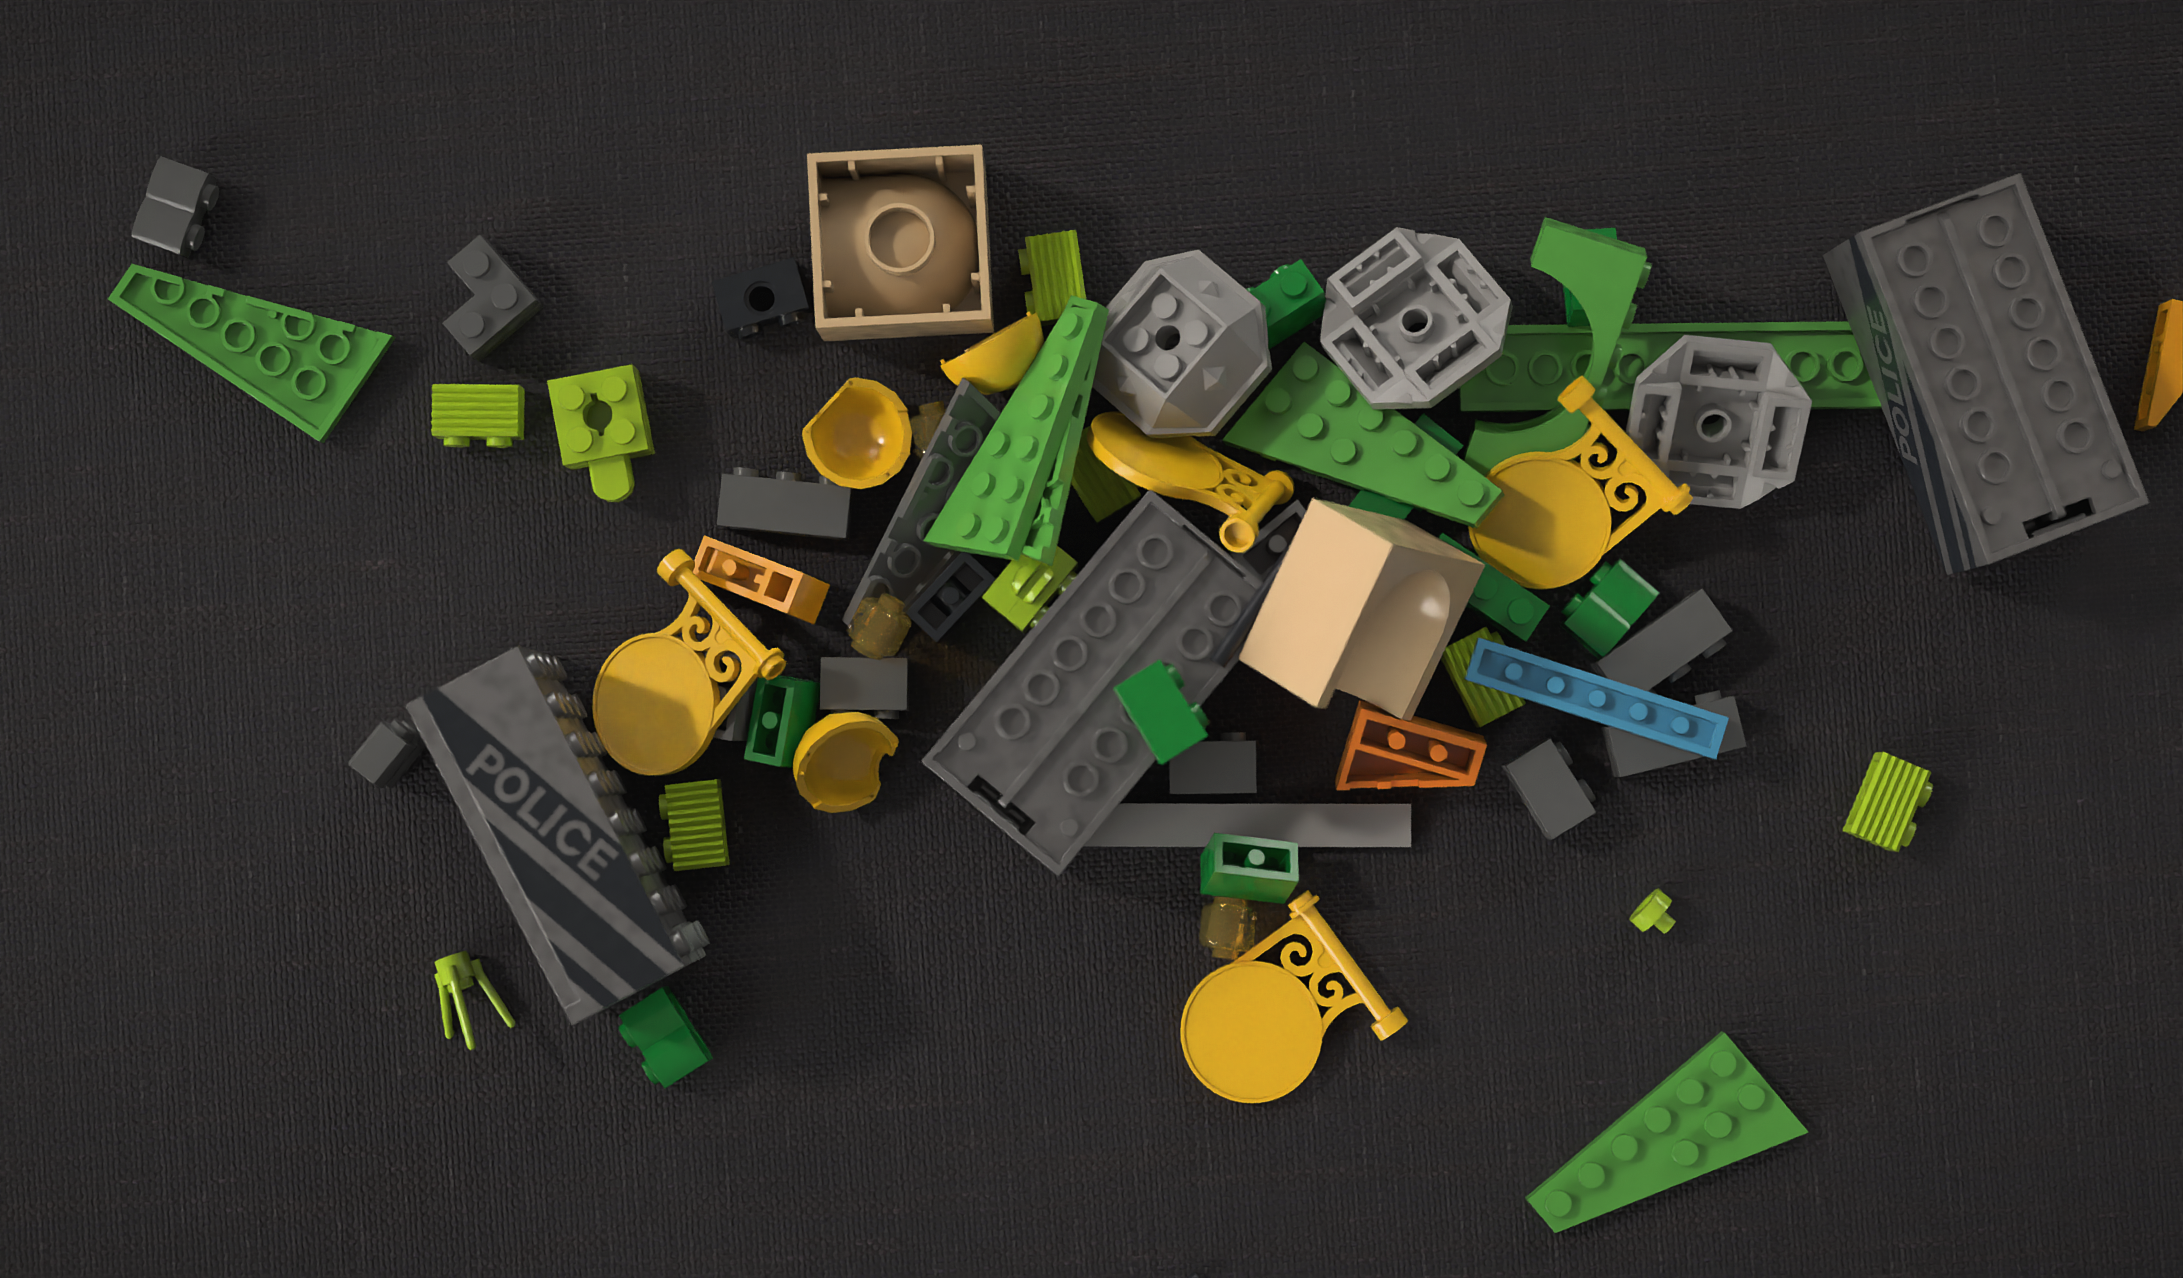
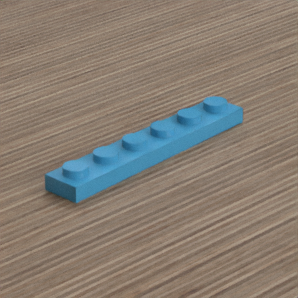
(1596, 698)

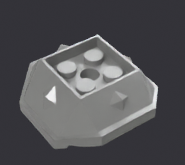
(1404, 283)
(1211, 368)
(1758, 428)

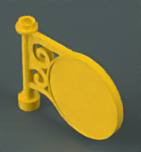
(1190, 472)
(1555, 509)
(661, 695)
(1258, 1028)

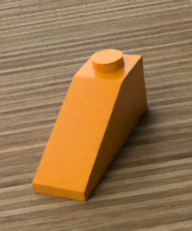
(2164, 367)
(760, 579)

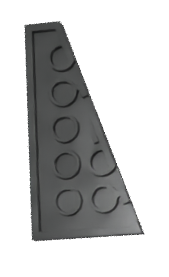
(903, 561)

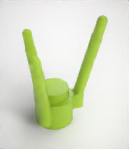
(453, 976)

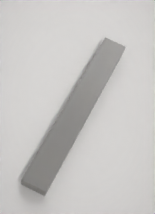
(1300, 823)

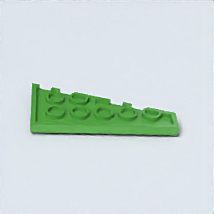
(1328, 429)

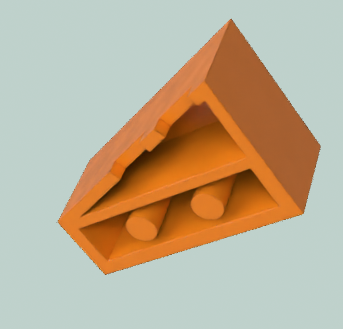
(1405, 753)

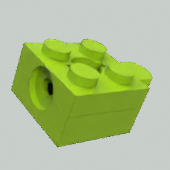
(602, 426)
(1028, 587)

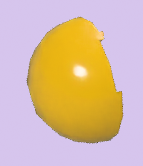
(1000, 359)
(859, 435)
(841, 761)

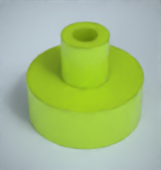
(1652, 912)

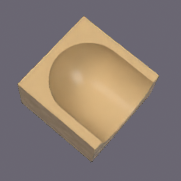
(900, 243)
(1360, 609)

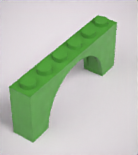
(1603, 279)

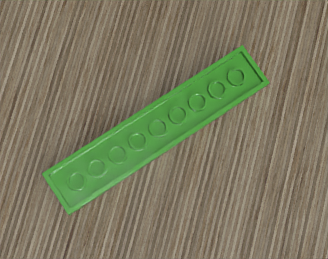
(1548, 358)

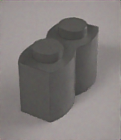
(175, 207)
(388, 753)

